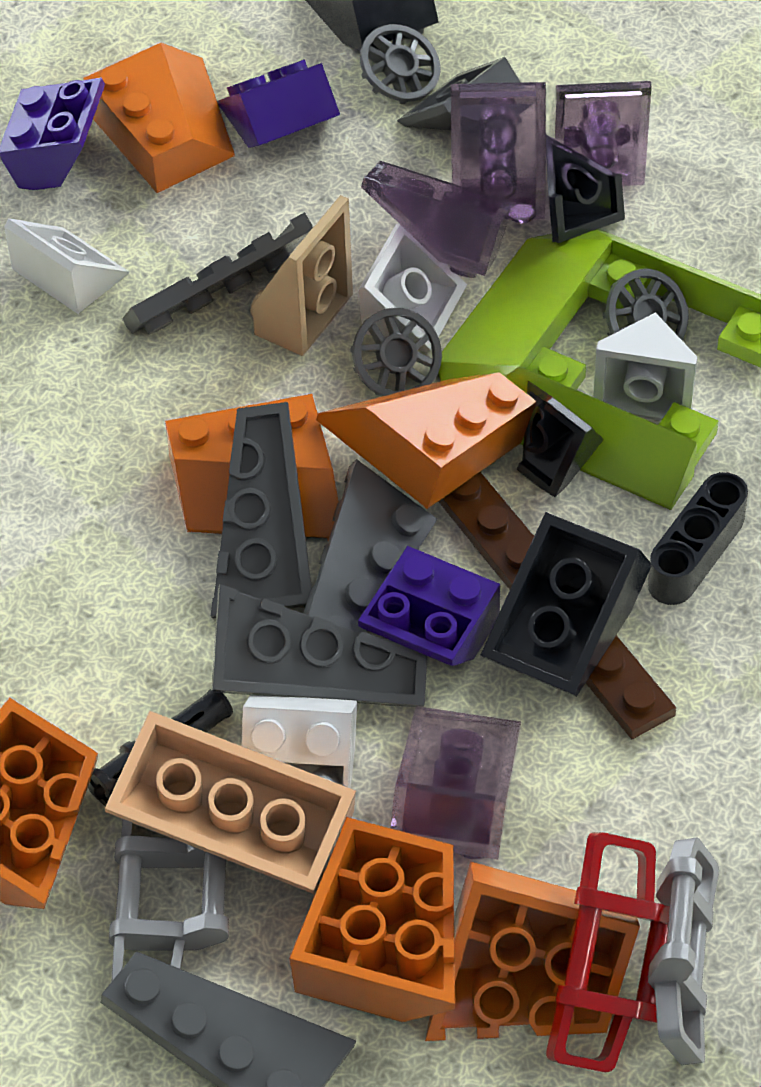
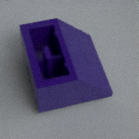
(285, 104)
(49, 131)
(434, 608)

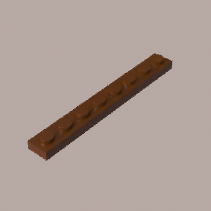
(503, 542)

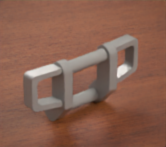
(157, 935)
(677, 969)

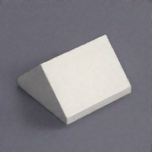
(60, 263)
(412, 280)
(645, 369)

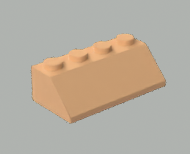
(231, 802)

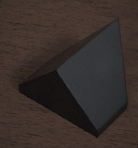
(580, 193)
(555, 443)

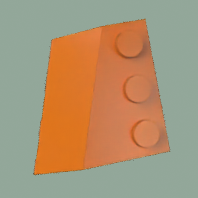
(163, 115)
(435, 433)
(201, 463)
(40, 798)
(381, 926)
(516, 950)

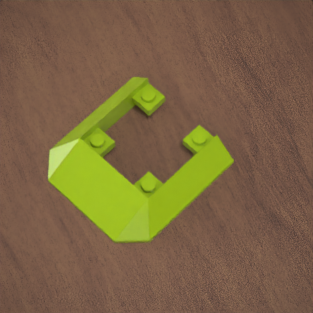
(535, 303)

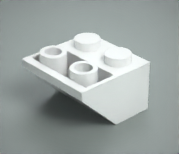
(303, 733)

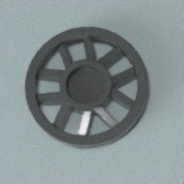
(399, 63)
(645, 301)
(396, 352)

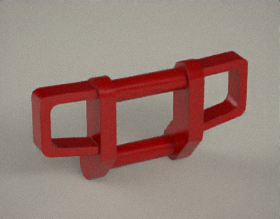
(574, 991)

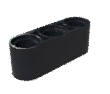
(697, 538)

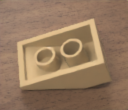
(308, 285)

